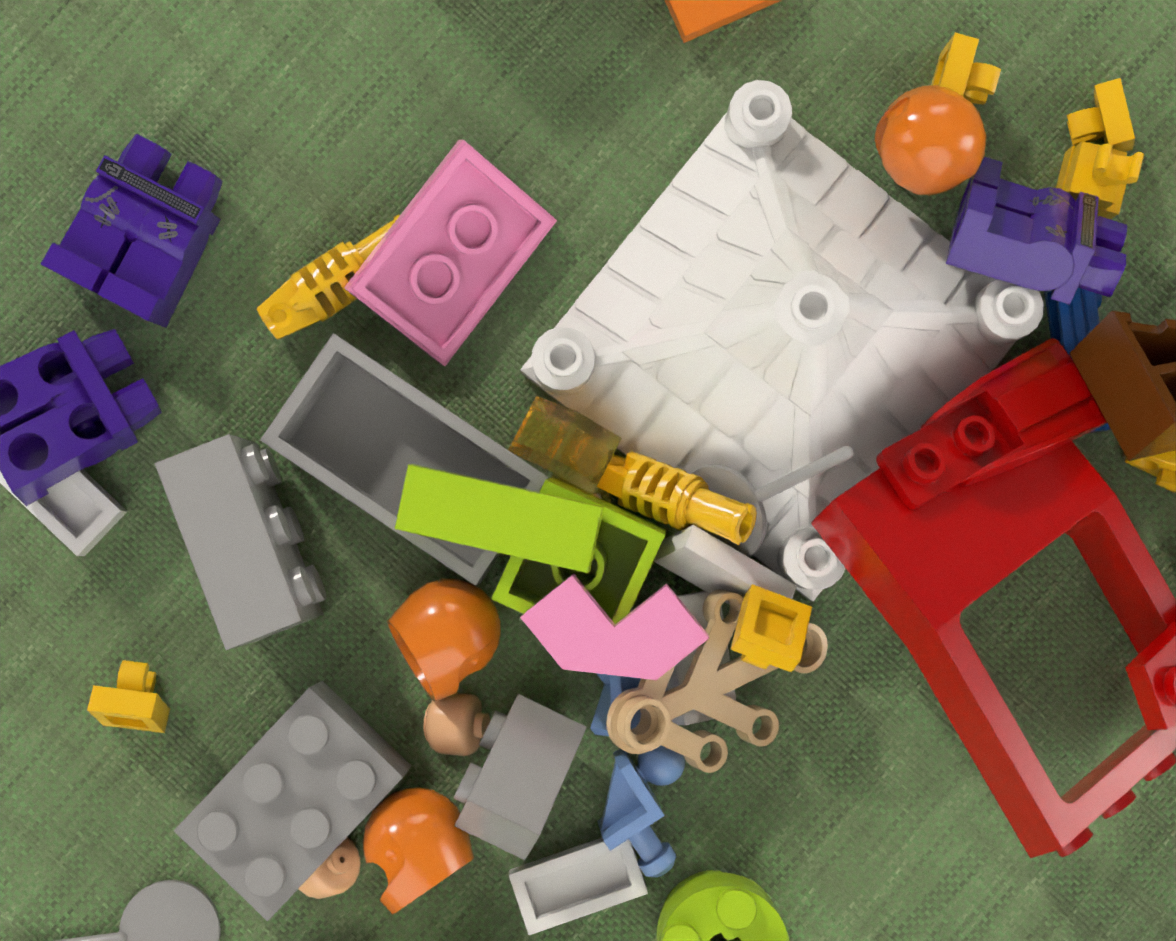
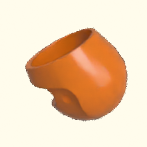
(931, 140)
(446, 633)
(415, 843)

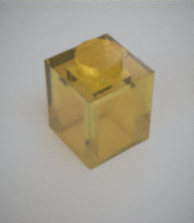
(564, 444)

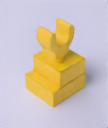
(1099, 172)

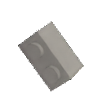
(521, 776)

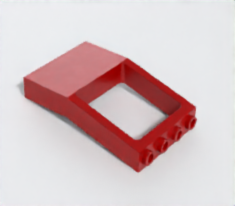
(951, 551)

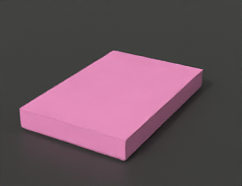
(451, 253)

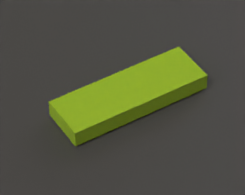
(499, 518)

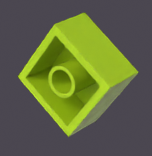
(619, 564)

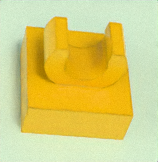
(961, 74)
(1106, 120)
(771, 629)
(132, 702)

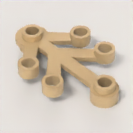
(704, 692)

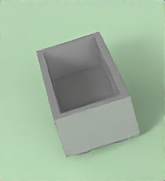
(362, 428)

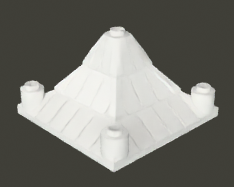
(775, 320)

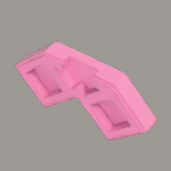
(638, 646)

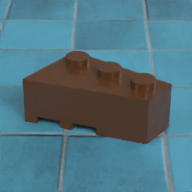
(1133, 381)

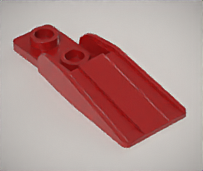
(994, 426)

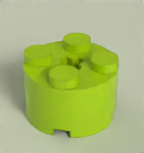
(717, 904)

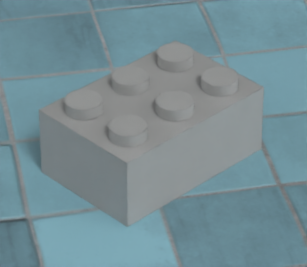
(241, 539)
(293, 799)

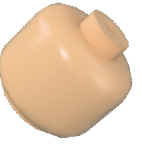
(455, 724)
(335, 873)

